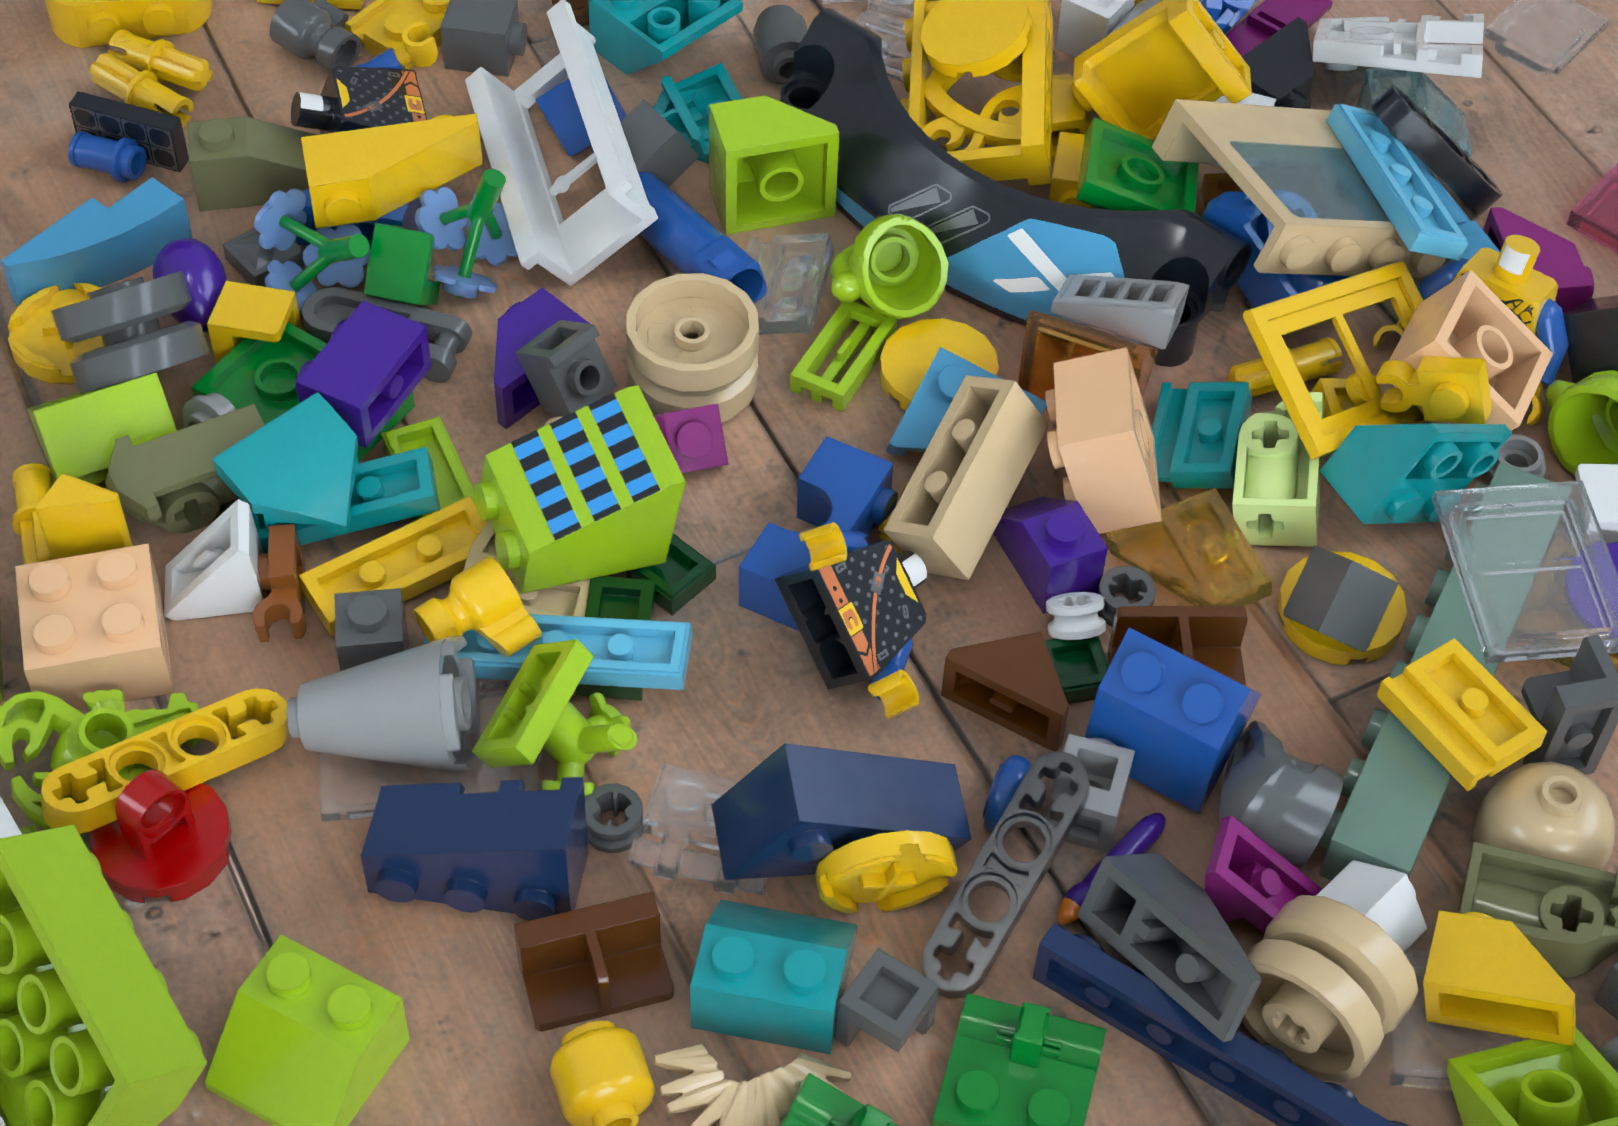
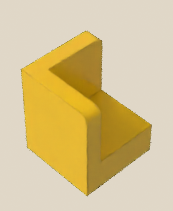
(251, 314)

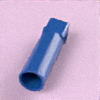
(695, 243)

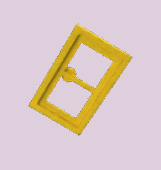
(1317, 305)

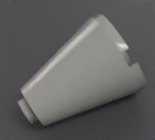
(394, 709)

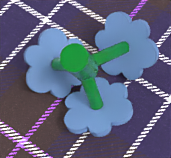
(487, 237)
(330, 256)

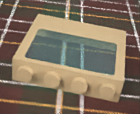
(1298, 180)

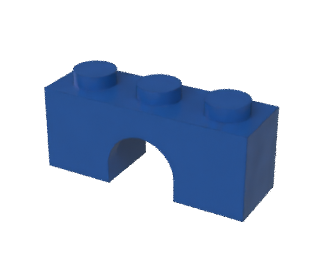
(835, 487)

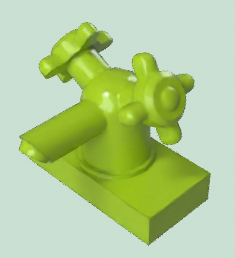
(540, 716)

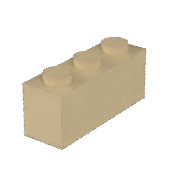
(967, 476)

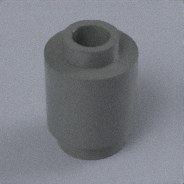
(776, 38)

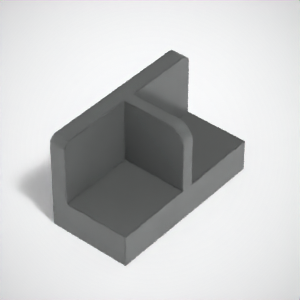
(1575, 708)

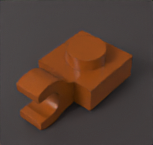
(280, 574)

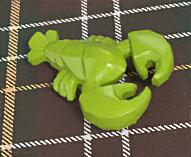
(36, 714)

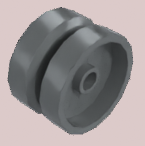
(130, 331)

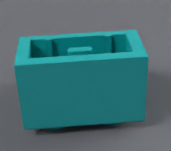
(649, 31)
(1396, 468)

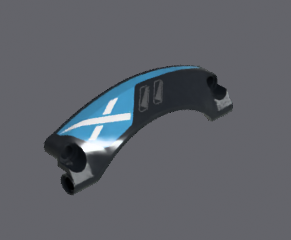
(1000, 243)

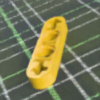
(162, 751)

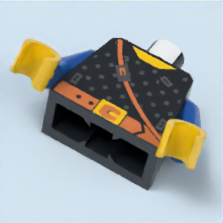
(371, 92)
(858, 612)

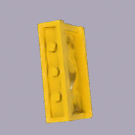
(1019, 140)

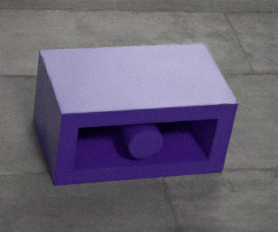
(368, 368)

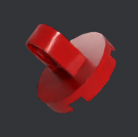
(163, 839)

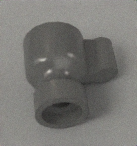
(315, 31)

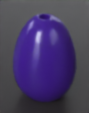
(202, 273)

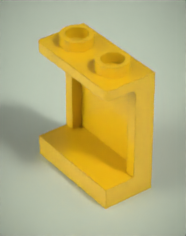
(1155, 59)

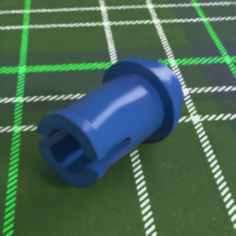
(119, 158)

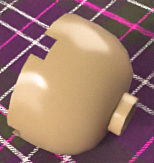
(1548, 814)

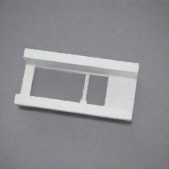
(528, 197)

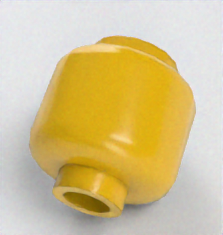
(601, 1076)

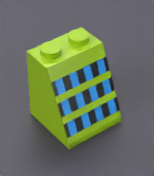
(583, 495)

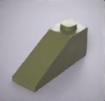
(244, 161)

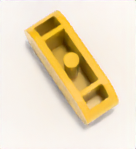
(95, 21)

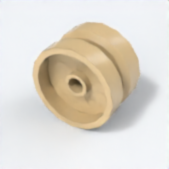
(693, 344)
(1328, 987)

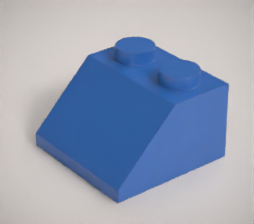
(1172, 715)

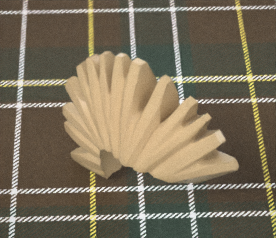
(735, 1103)

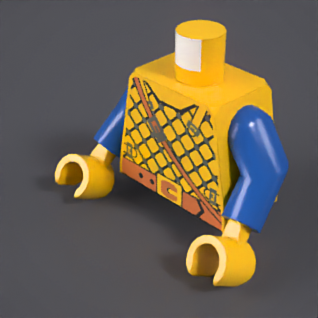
(1521, 289)

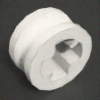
(1076, 615)

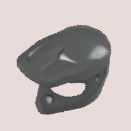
(1278, 794)

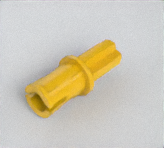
(162, 60)
(138, 87)
(1309, 360)
(30, 485)

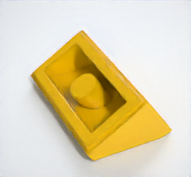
(81, 518)

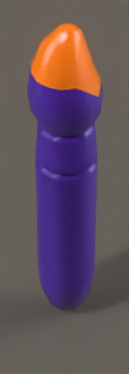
(1135, 841)

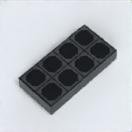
(154, 131)

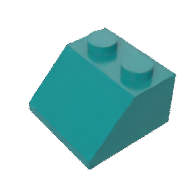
(771, 975)

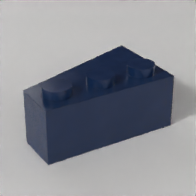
(819, 799)
(479, 849)

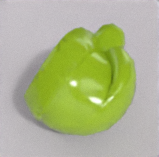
(893, 267)
(1584, 420)

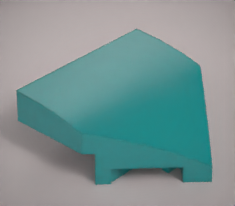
(687, 104)
(296, 467)

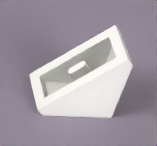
(217, 569)

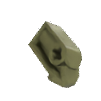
(174, 475)
(1545, 899)

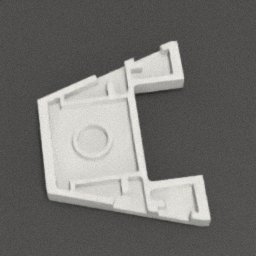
(1401, 44)

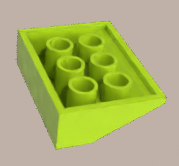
(80, 1002)

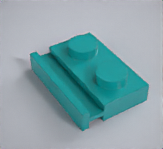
(1199, 433)

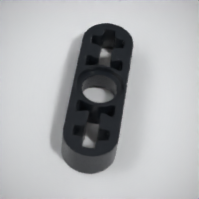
(1436, 149)

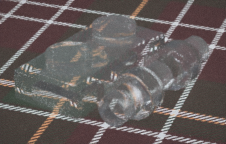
(684, 816)

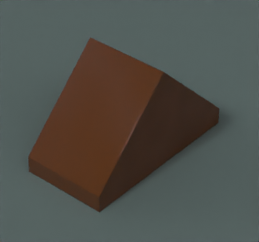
(1011, 686)

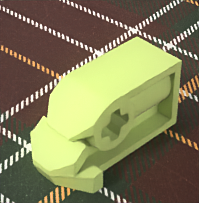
(1277, 481)

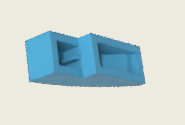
(99, 242)

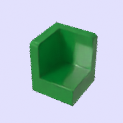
(401, 266)

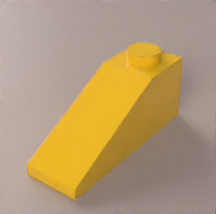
(381, 168)

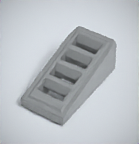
(1124, 306)

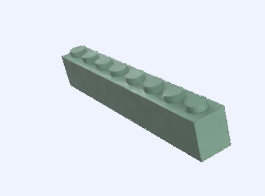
(1401, 782)

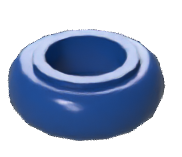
(1003, 789)

